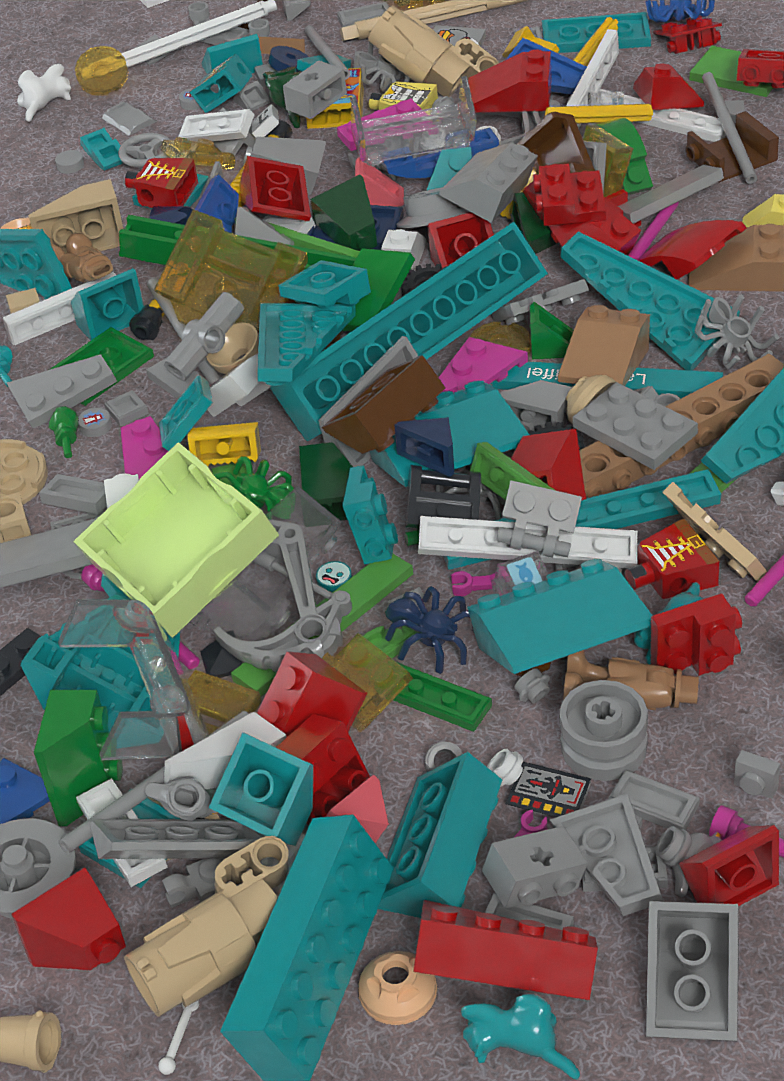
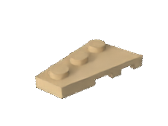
(718, 541)

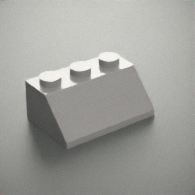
(490, 180)

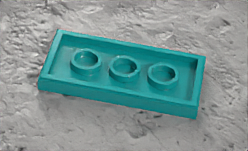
(574, 32)

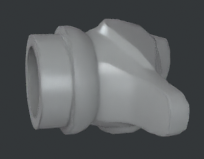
(182, 798)
(679, 845)

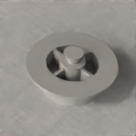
(428, 208)
(30, 862)

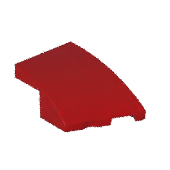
(691, 245)

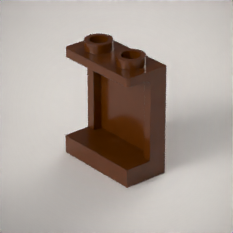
(558, 142)

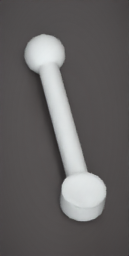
(167, 1064)

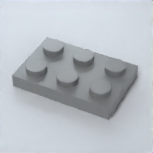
(635, 425)

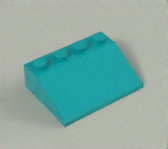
(474, 417)
(557, 616)

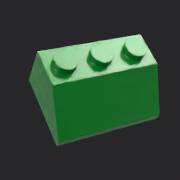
(69, 750)

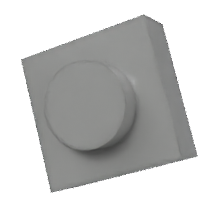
(757, 774)

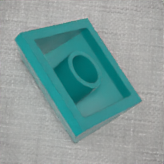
(246, 48)

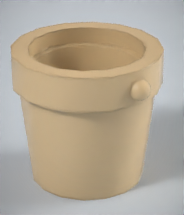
(30, 1040)

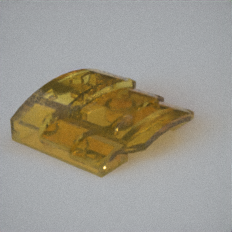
(215, 262)

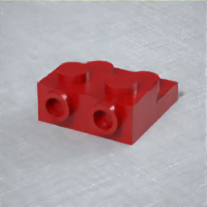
(761, 66)
(568, 195)
(696, 636)

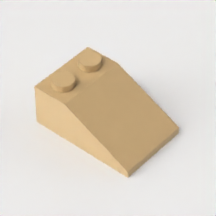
(86, 210)

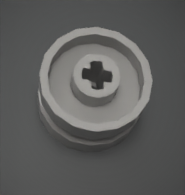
(603, 730)

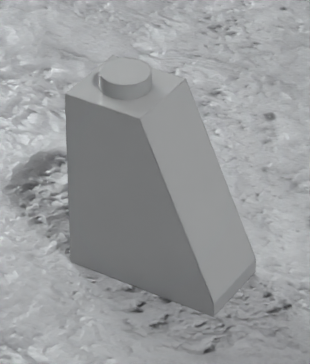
(292, 151)

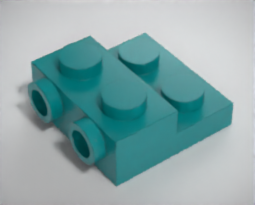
(327, 284)
(368, 518)

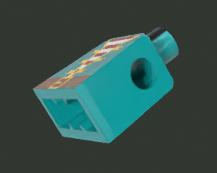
(230, 78)

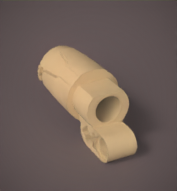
(425, 54)
(214, 937)

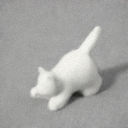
(41, 90)

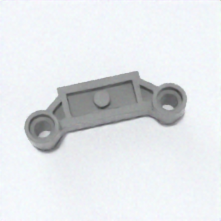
(200, 13)

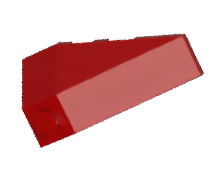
(614, 231)

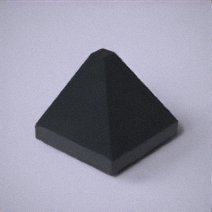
(218, 660)

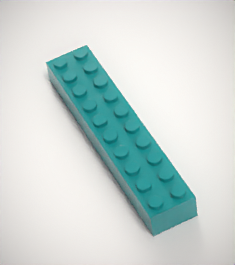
(427, 316)

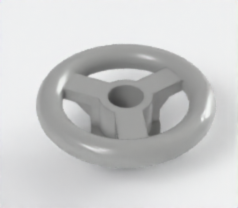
(143, 152)

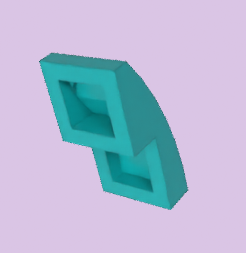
(101, 149)

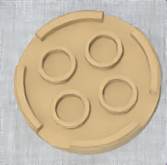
(21, 469)

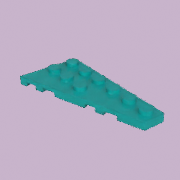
(31, 263)
(634, 285)
(295, 336)
(753, 437)

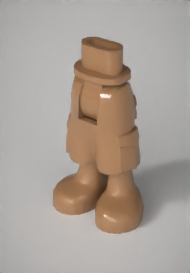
(82, 259)
(652, 682)

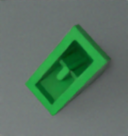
(548, 334)

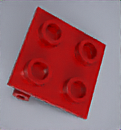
(695, 32)

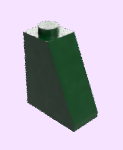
(346, 214)
(530, 224)
(325, 476)

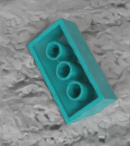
(440, 835)

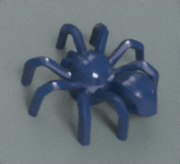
(432, 626)

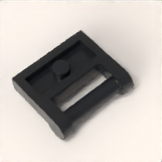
(441, 504)

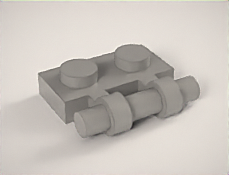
(543, 508)

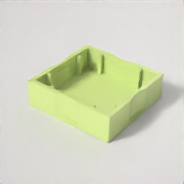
(176, 538)

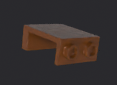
(757, 139)

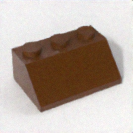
(392, 398)

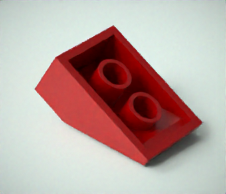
(514, 84)
(275, 188)

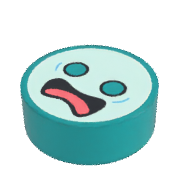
(333, 575)

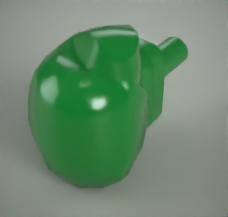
(64, 425)

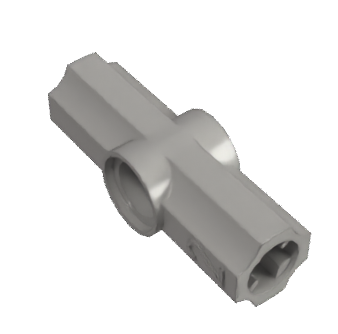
(204, 336)

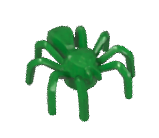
(255, 485)

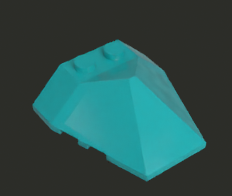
(103, 669)

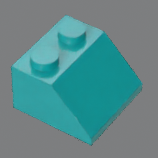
(108, 304)
(266, 790)

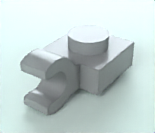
(197, 883)

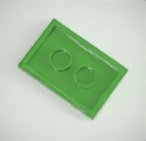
(723, 66)

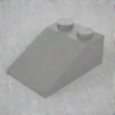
(693, 971)

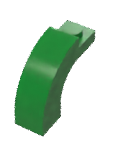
(637, 175)

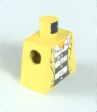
(421, 93)

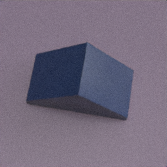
(427, 443)

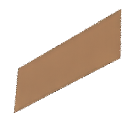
(268, 43)

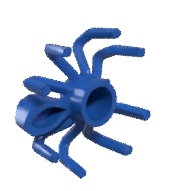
(679, 9)

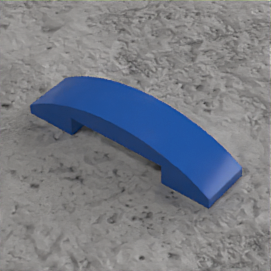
(424, 165)

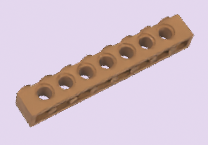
(713, 409)

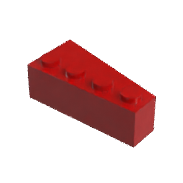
(505, 951)

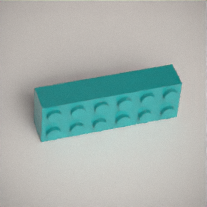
(308, 950)

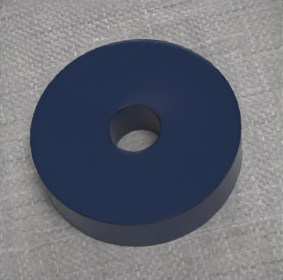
(284, 57)

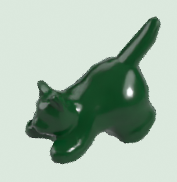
(275, 82)

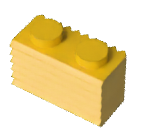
(225, 443)

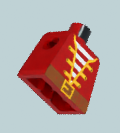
(164, 181)
(674, 561)

